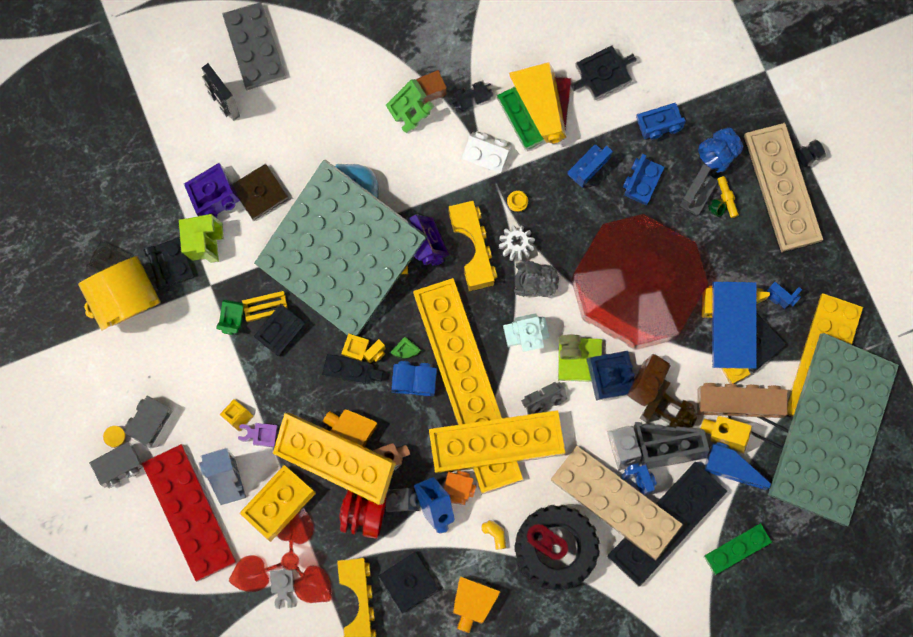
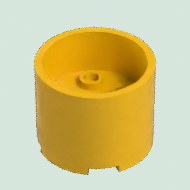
(119, 292)

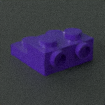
(211, 192)
(433, 248)

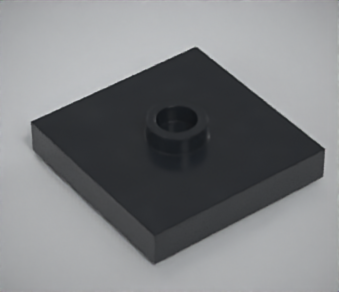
(767, 342)
(408, 582)

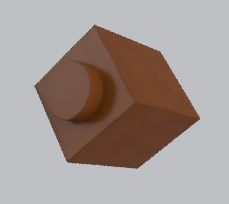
(432, 86)

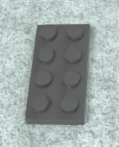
(253, 46)

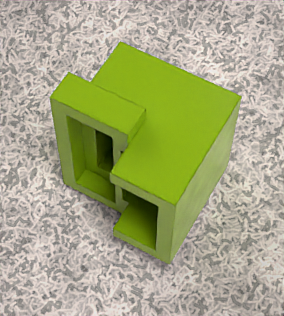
(199, 237)

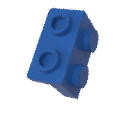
(660, 121)
(644, 479)

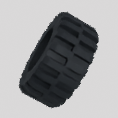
(587, 548)

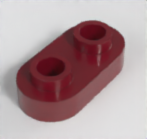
(548, 540)

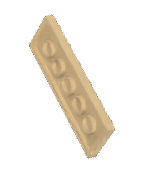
(783, 187)
(616, 502)

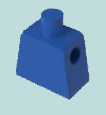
(436, 511)

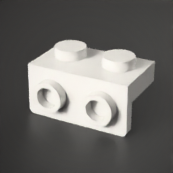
(486, 151)

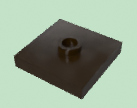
(259, 192)

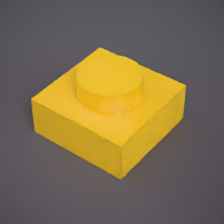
(355, 347)
(375, 352)
(735, 374)

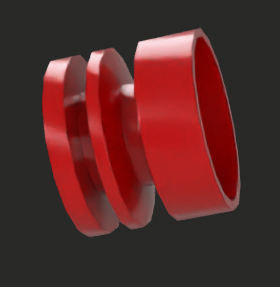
(362, 513)

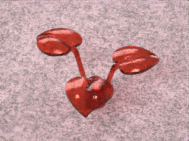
(313, 584)

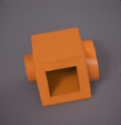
(459, 487)

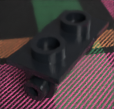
(478, 92)

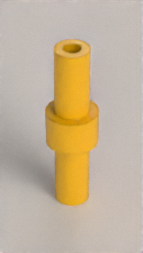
(728, 197)

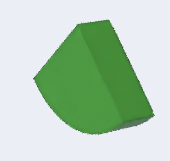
(405, 349)

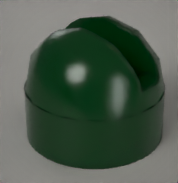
(717, 207)

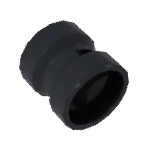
(810, 153)

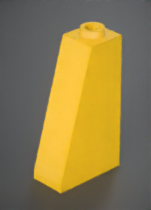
(540, 95)

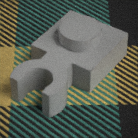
(282, 584)

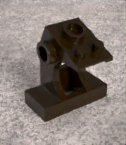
(685, 417)

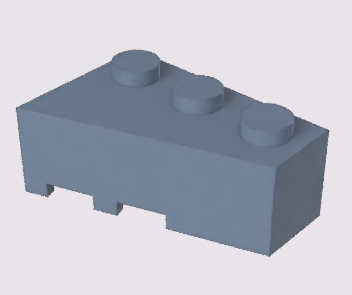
(223, 475)

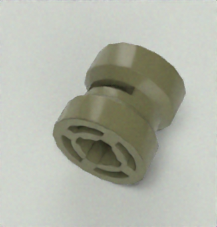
(570, 347)

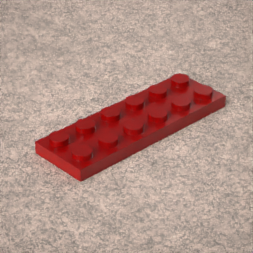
(188, 513)

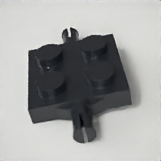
(603, 72)

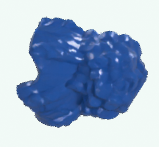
(721, 149)

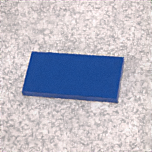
(734, 325)

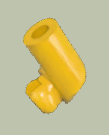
(497, 532)

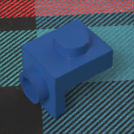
(782, 297)

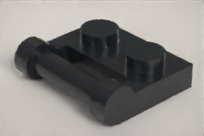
(175, 260)

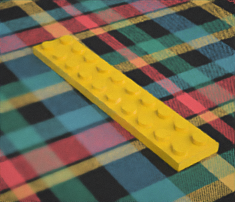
(462, 370)

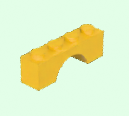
(465, 220)
(353, 575)

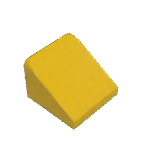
(236, 414)

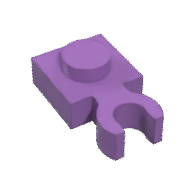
(262, 435)

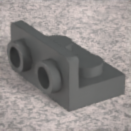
(699, 191)

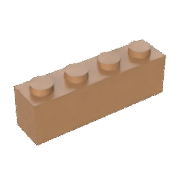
(742, 401)

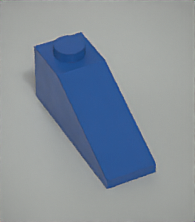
(730, 465)

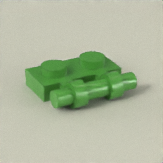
(405, 101)

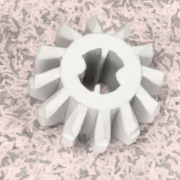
(516, 235)

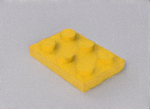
(277, 503)

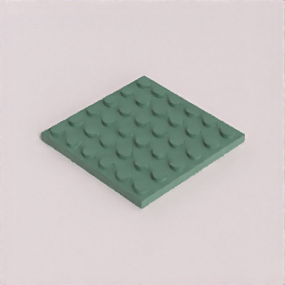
(340, 249)

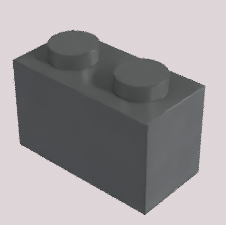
(147, 421)
(116, 465)

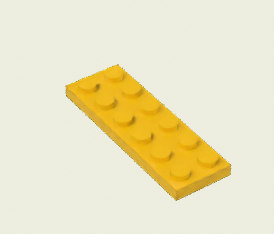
(833, 318)
(496, 441)
(334, 458)

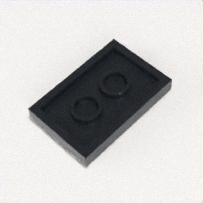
(219, 92)

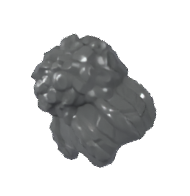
(535, 279)

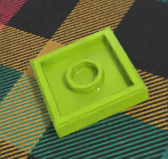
(578, 368)

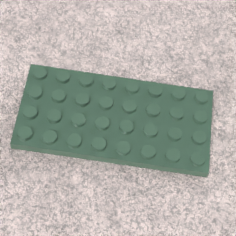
(833, 430)

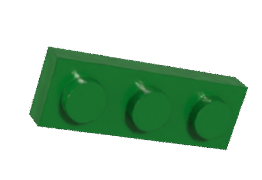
(520, 118)
(737, 549)

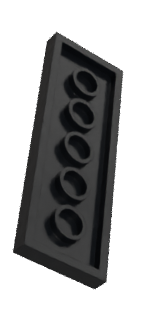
(688, 503)

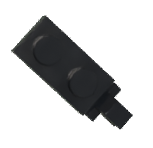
(350, 370)

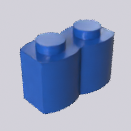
(414, 379)

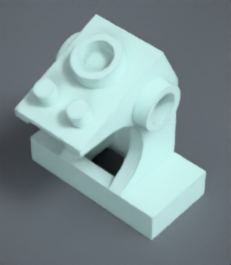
(527, 331)

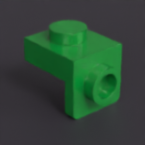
(230, 317)

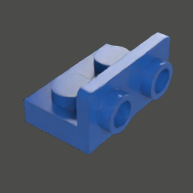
(589, 164)
(643, 180)

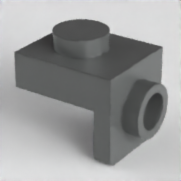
(402, 500)

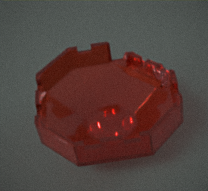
(639, 281)

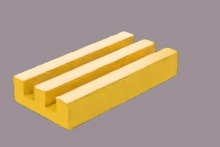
(264, 306)

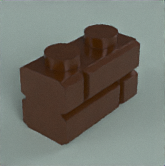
(649, 380)

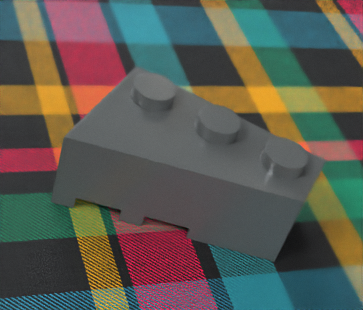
(669, 445)

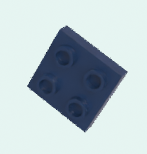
(611, 375)

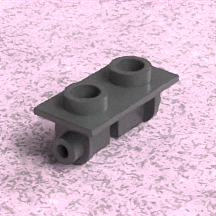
(553, 395)

